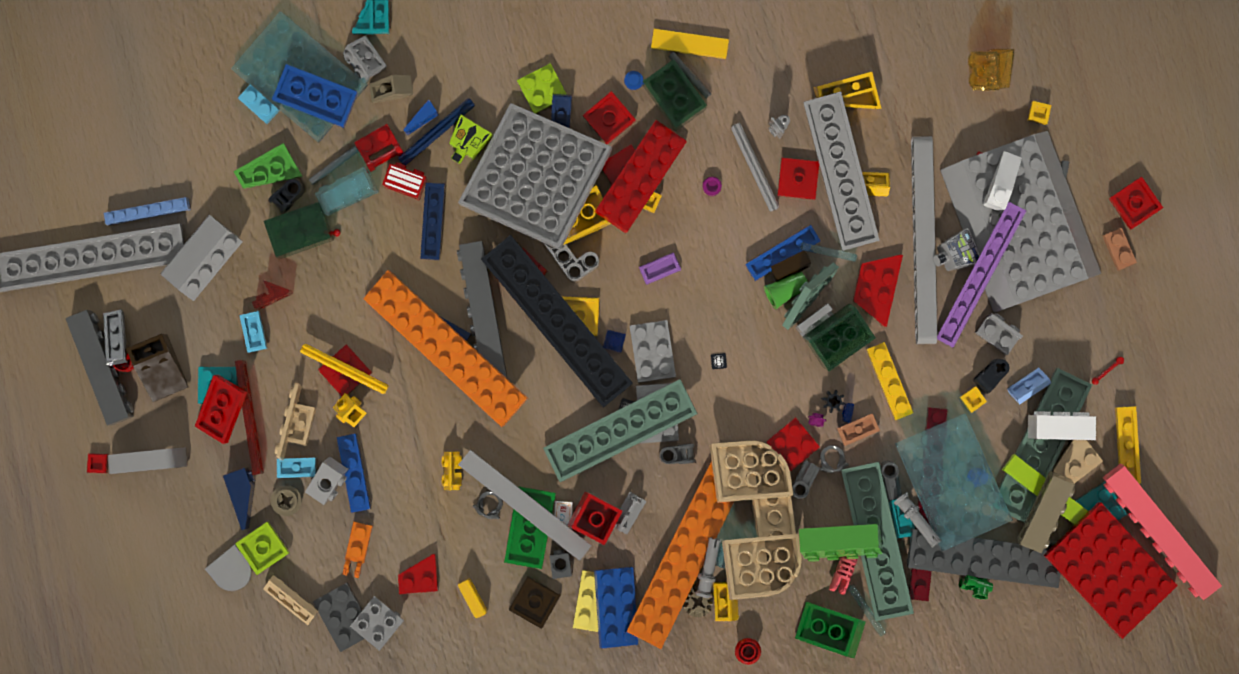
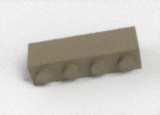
(1046, 512)

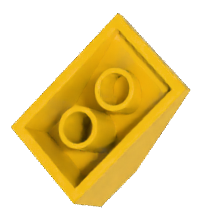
(588, 220)

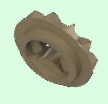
(277, 498)
(698, 611)

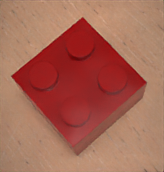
(594, 518)

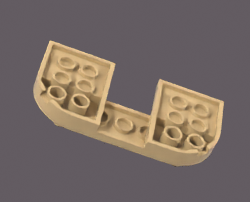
(773, 558)

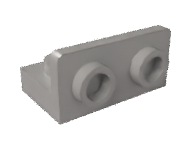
(364, 58)
(814, 320)
(998, 333)

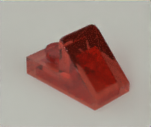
(275, 294)

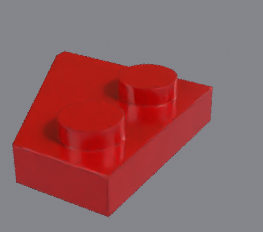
(420, 577)

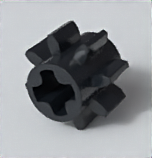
(828, 404)

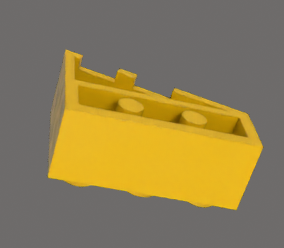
(856, 91)

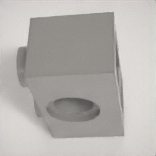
(319, 488)

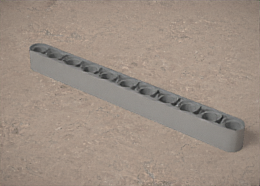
(924, 240)

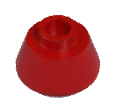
(748, 657)

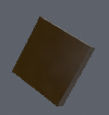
(534, 602)

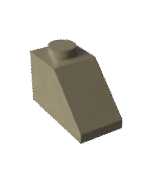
(391, 88)

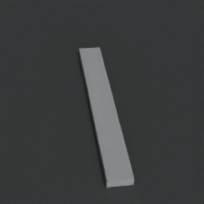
(525, 505)

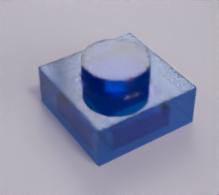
(614, 341)

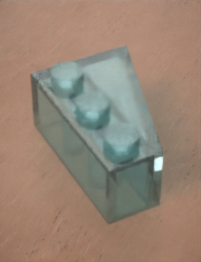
(346, 191)

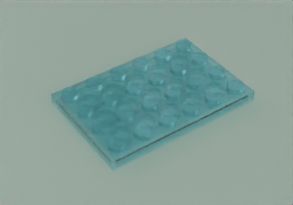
(288, 44)
(953, 481)

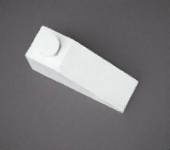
(1003, 182)

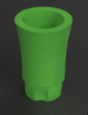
(784, 289)

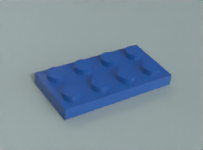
(315, 96)
(615, 606)

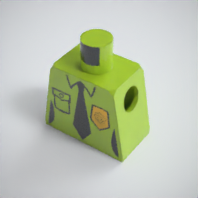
(468, 139)

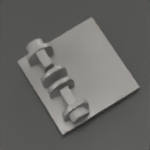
(377, 623)

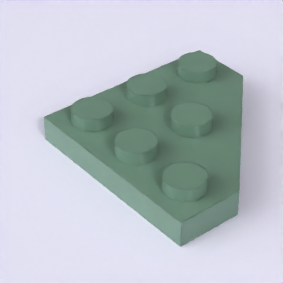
(809, 294)

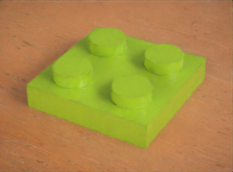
(539, 88)
(262, 548)

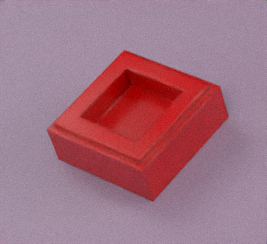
(97, 463)

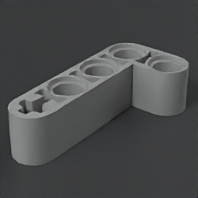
(573, 262)
(147, 460)

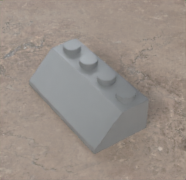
(201, 257)

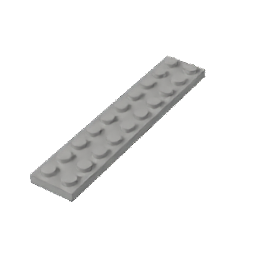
(90, 257)

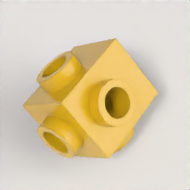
(349, 410)

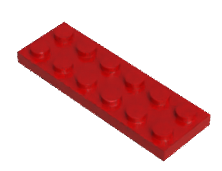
(640, 176)

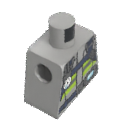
(957, 251)

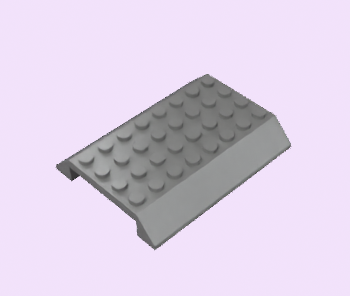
(1049, 244)

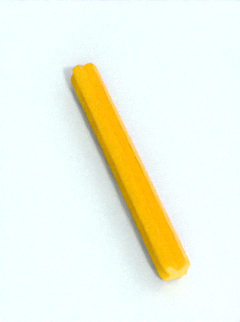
(344, 368)

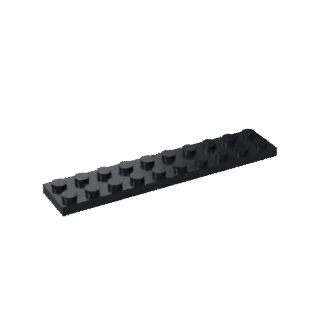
(557, 321)

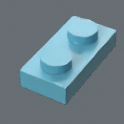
(258, 104)
(253, 332)
(296, 467)

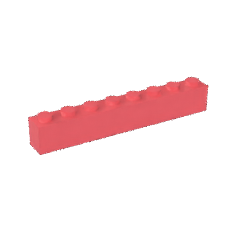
(1161, 531)

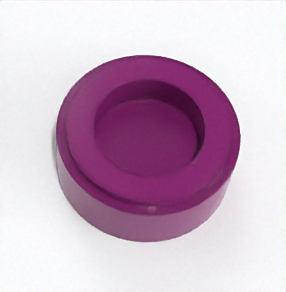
(711, 186)

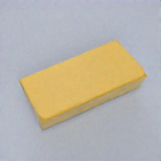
(877, 183)
(472, 598)
(724, 608)

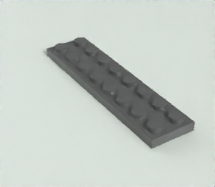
(984, 560)

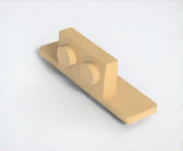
(297, 423)

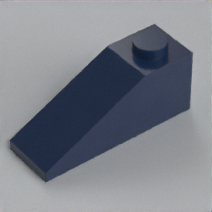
(241, 491)

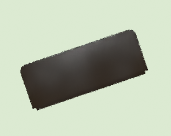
(791, 266)

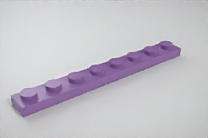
(981, 274)

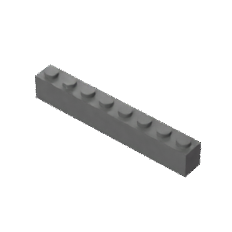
(481, 304)

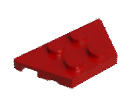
(877, 287)

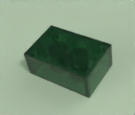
(674, 95)
(298, 230)
(839, 337)

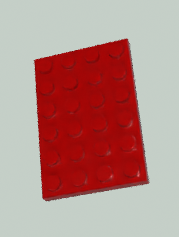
(1110, 570)

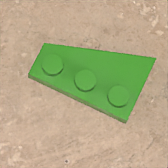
(269, 168)

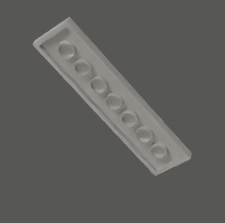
(841, 171)

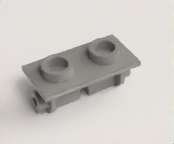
(779, 125)
(630, 510)

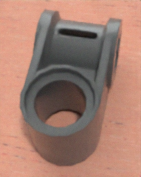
(679, 454)

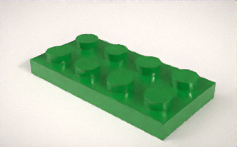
(525, 541)

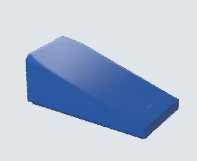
(422, 117)

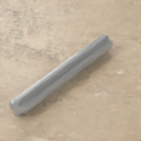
(755, 167)

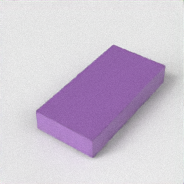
(659, 268)

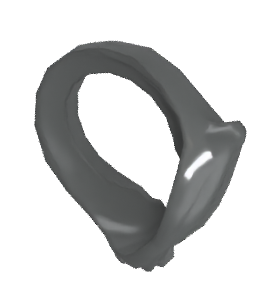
(841, 463)
(494, 513)

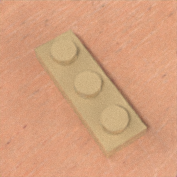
(290, 600)

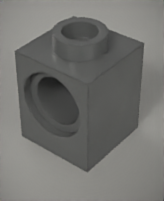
(564, 572)

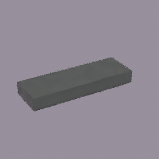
(115, 337)

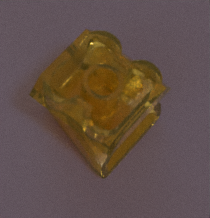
(991, 69)

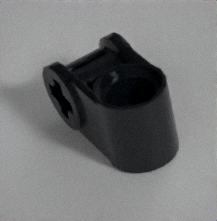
(286, 196)
(989, 377)

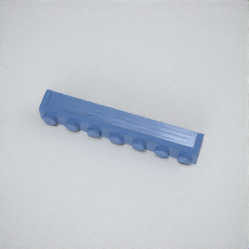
(147, 211)

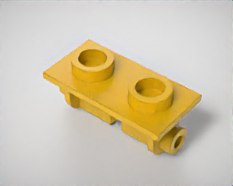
(450, 462)

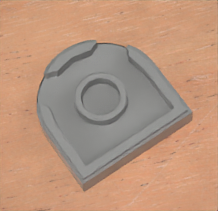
(230, 570)

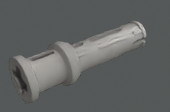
(912, 512)
(706, 577)

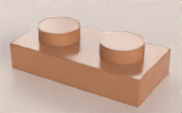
(1119, 249)
(858, 429)

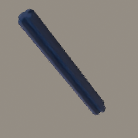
(436, 131)

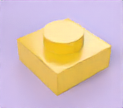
(1039, 112)
(653, 202)
(973, 399)

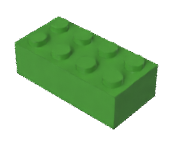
(840, 542)

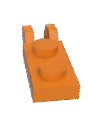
(357, 547)

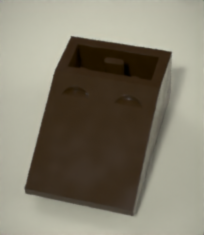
(157, 367)

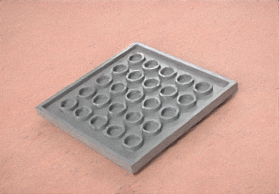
(535, 176)

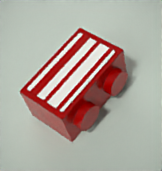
(405, 181)

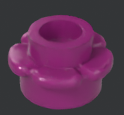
(816, 420)

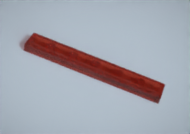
(249, 418)

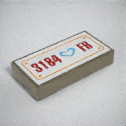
(563, 510)

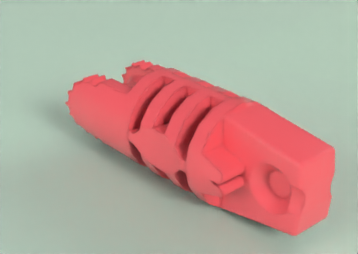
(844, 570)

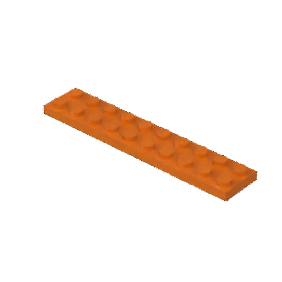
(445, 348)
(680, 564)

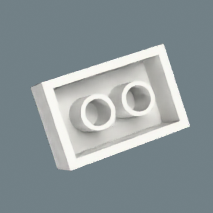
(1062, 426)

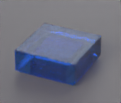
(847, 412)

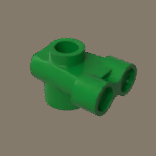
(979, 586)

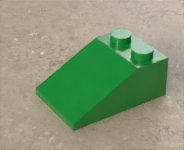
(830, 630)

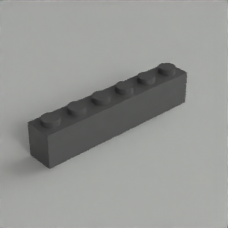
(103, 378)

